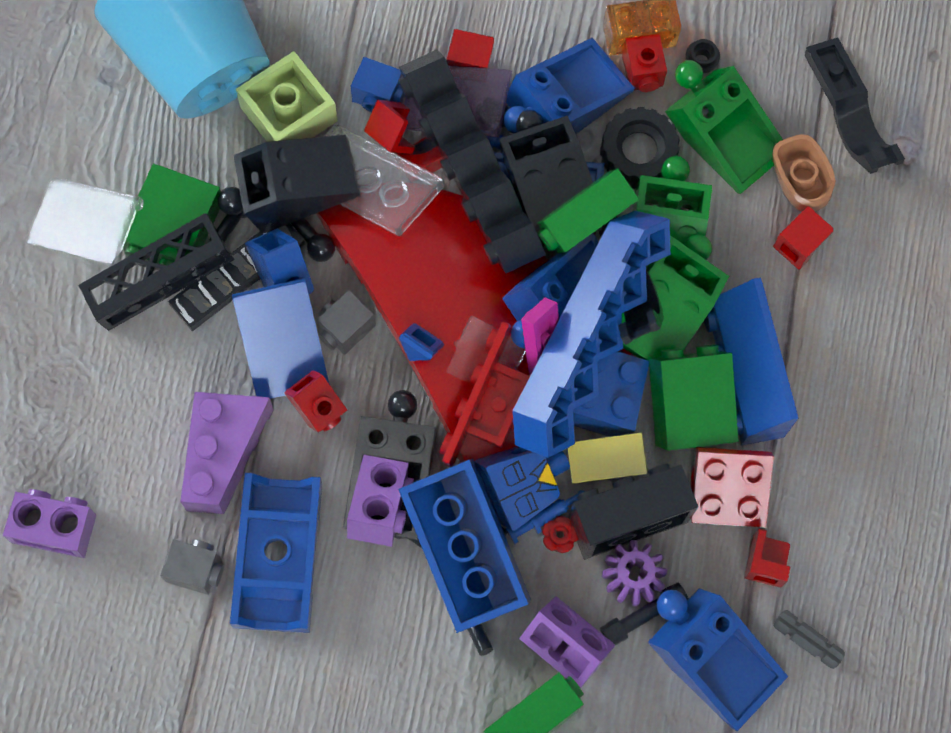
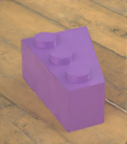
(219, 446)

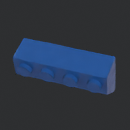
(762, 388)
(465, 545)

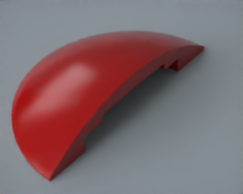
(432, 279)

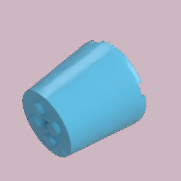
(187, 48)

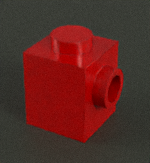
(644, 62)
(316, 402)

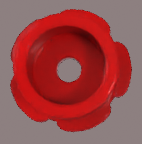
(555, 543)

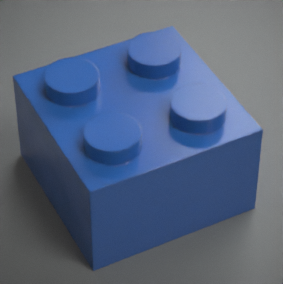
(619, 398)

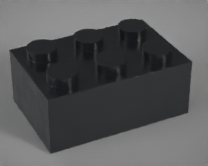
(632, 510)

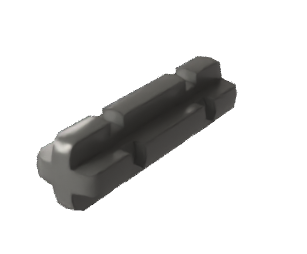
(809, 639)

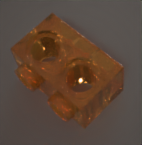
(641, 19)

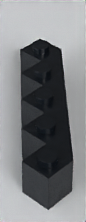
(470, 162)

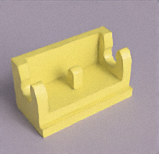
(607, 458)

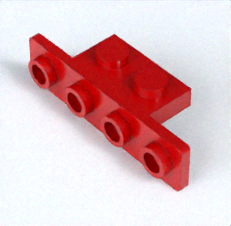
(491, 402)

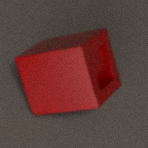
(470, 49)
(388, 125)
(803, 237)
(768, 560)

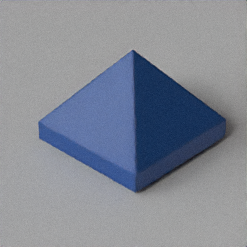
(420, 343)

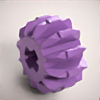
(647, 572)

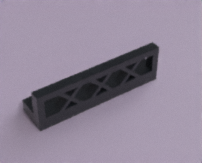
(161, 284)

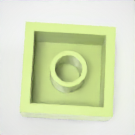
(287, 101)

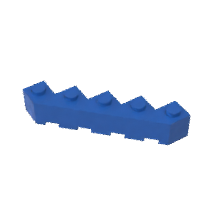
(588, 331)

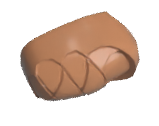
(804, 172)

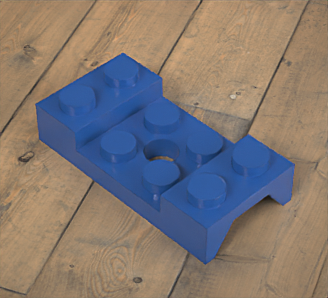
(279, 592)

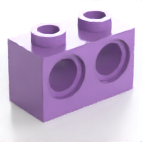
(372, 500)
(47, 531)
(567, 641)

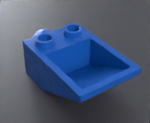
(572, 83)
(552, 280)
(715, 654)

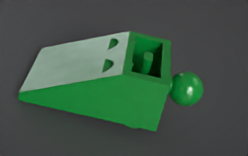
(734, 133)
(673, 194)
(687, 293)

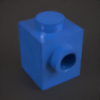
(376, 82)

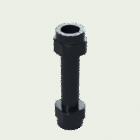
(618, 631)

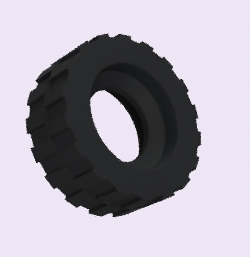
(638, 121)

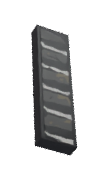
(215, 291)

